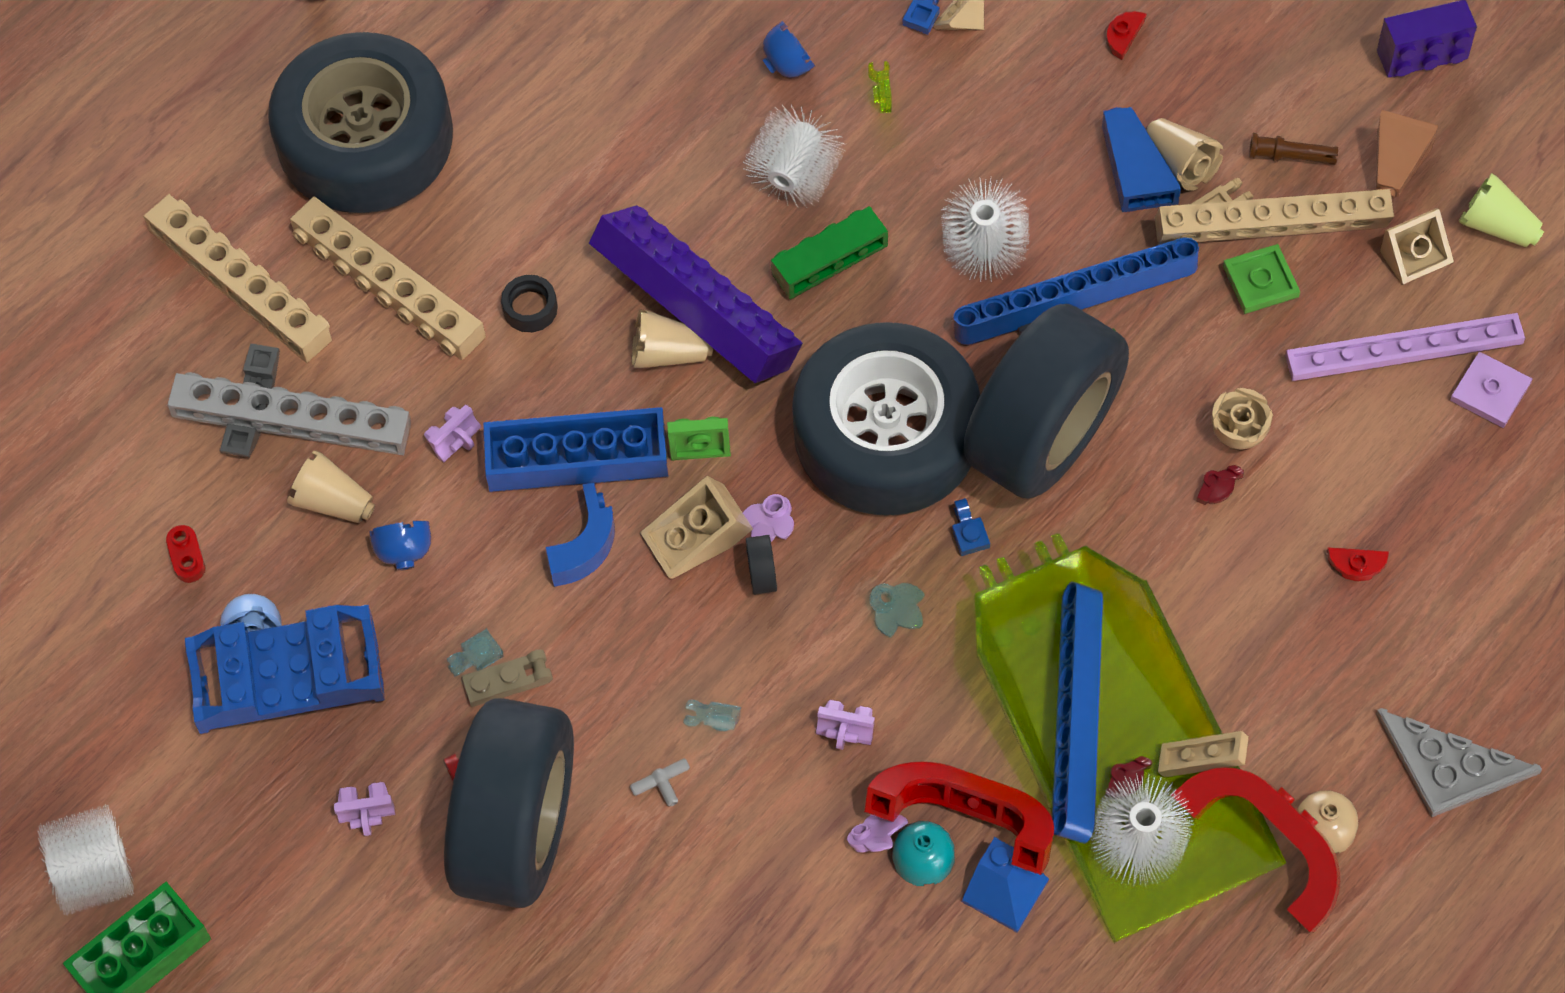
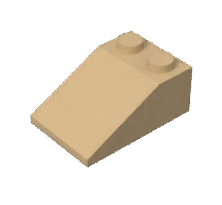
(696, 528)

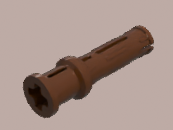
(1278, 149)

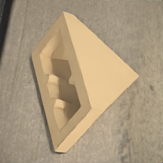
(962, 16)

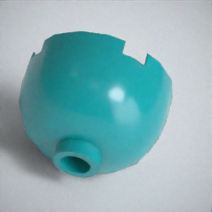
(923, 853)

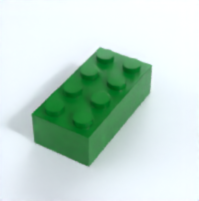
(139, 946)

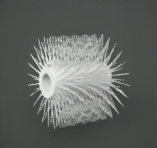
(794, 156)
(985, 229)
(1141, 830)
(84, 860)

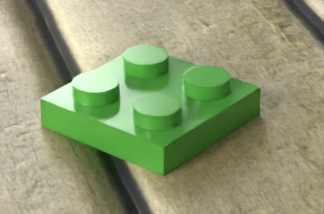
(1261, 278)
(699, 438)

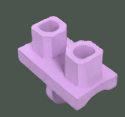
(455, 433)
(845, 726)
(366, 811)

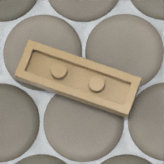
(1203, 754)

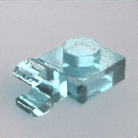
(477, 652)
(718, 715)

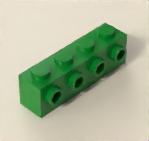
(829, 252)

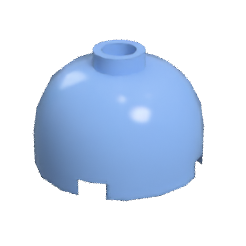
(253, 610)

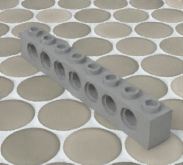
(330, 429)

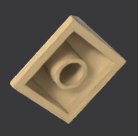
(1417, 246)

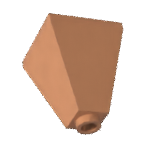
(1401, 150)

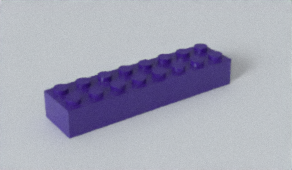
(696, 293)

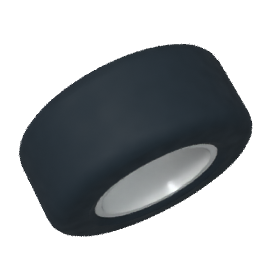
(892, 361)

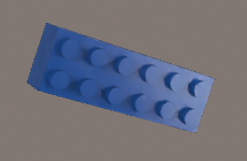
(575, 449)

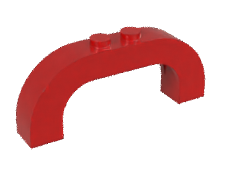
(971, 795)
(1276, 805)

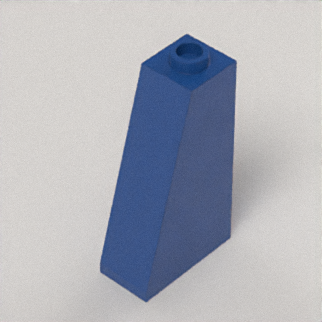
(1137, 165)

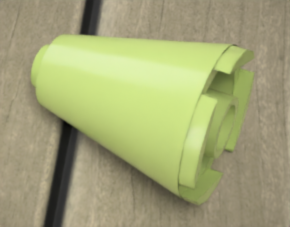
(1502, 214)

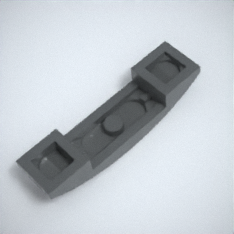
(260, 369)

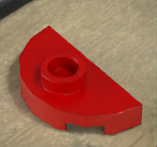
(1123, 31)
(1357, 563)

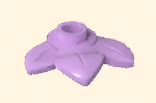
(768, 521)
(875, 834)

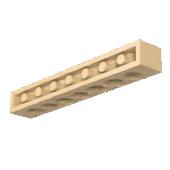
(1275, 216)
(317, 217)
(303, 341)

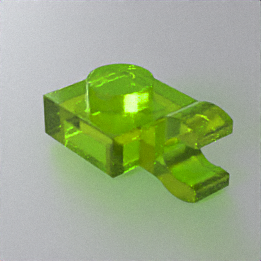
(882, 90)

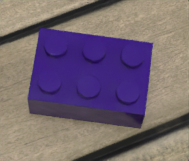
(1426, 38)

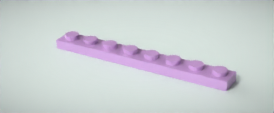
(1404, 347)

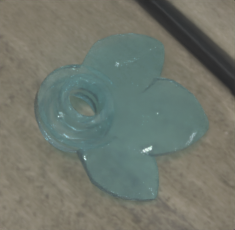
(900, 610)

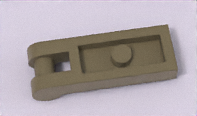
(507, 678)

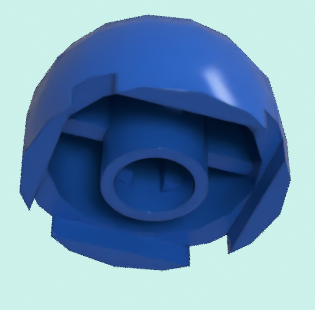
(785, 53)
(401, 543)

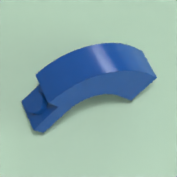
(589, 550)

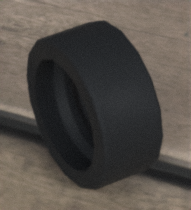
(526, 284)
(761, 564)

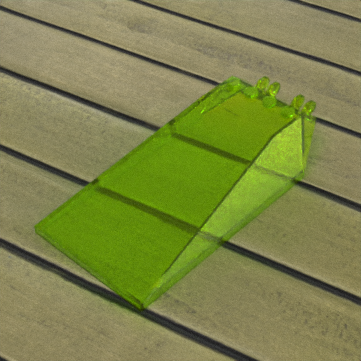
(1143, 703)

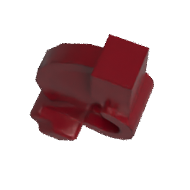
(1219, 485)
(1128, 770)

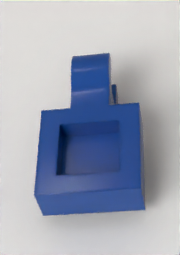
(921, 15)
(969, 532)

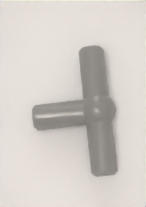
(660, 778)

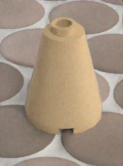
(1187, 152)
(665, 342)
(330, 491)

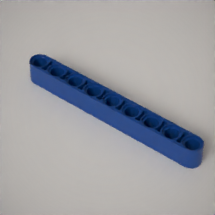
(1078, 288)
(1077, 713)

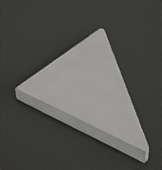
(1450, 767)

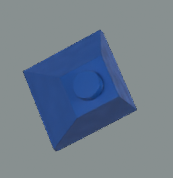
(1002, 889)

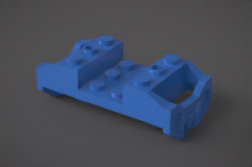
(283, 668)

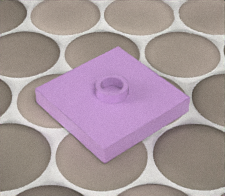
(1491, 389)

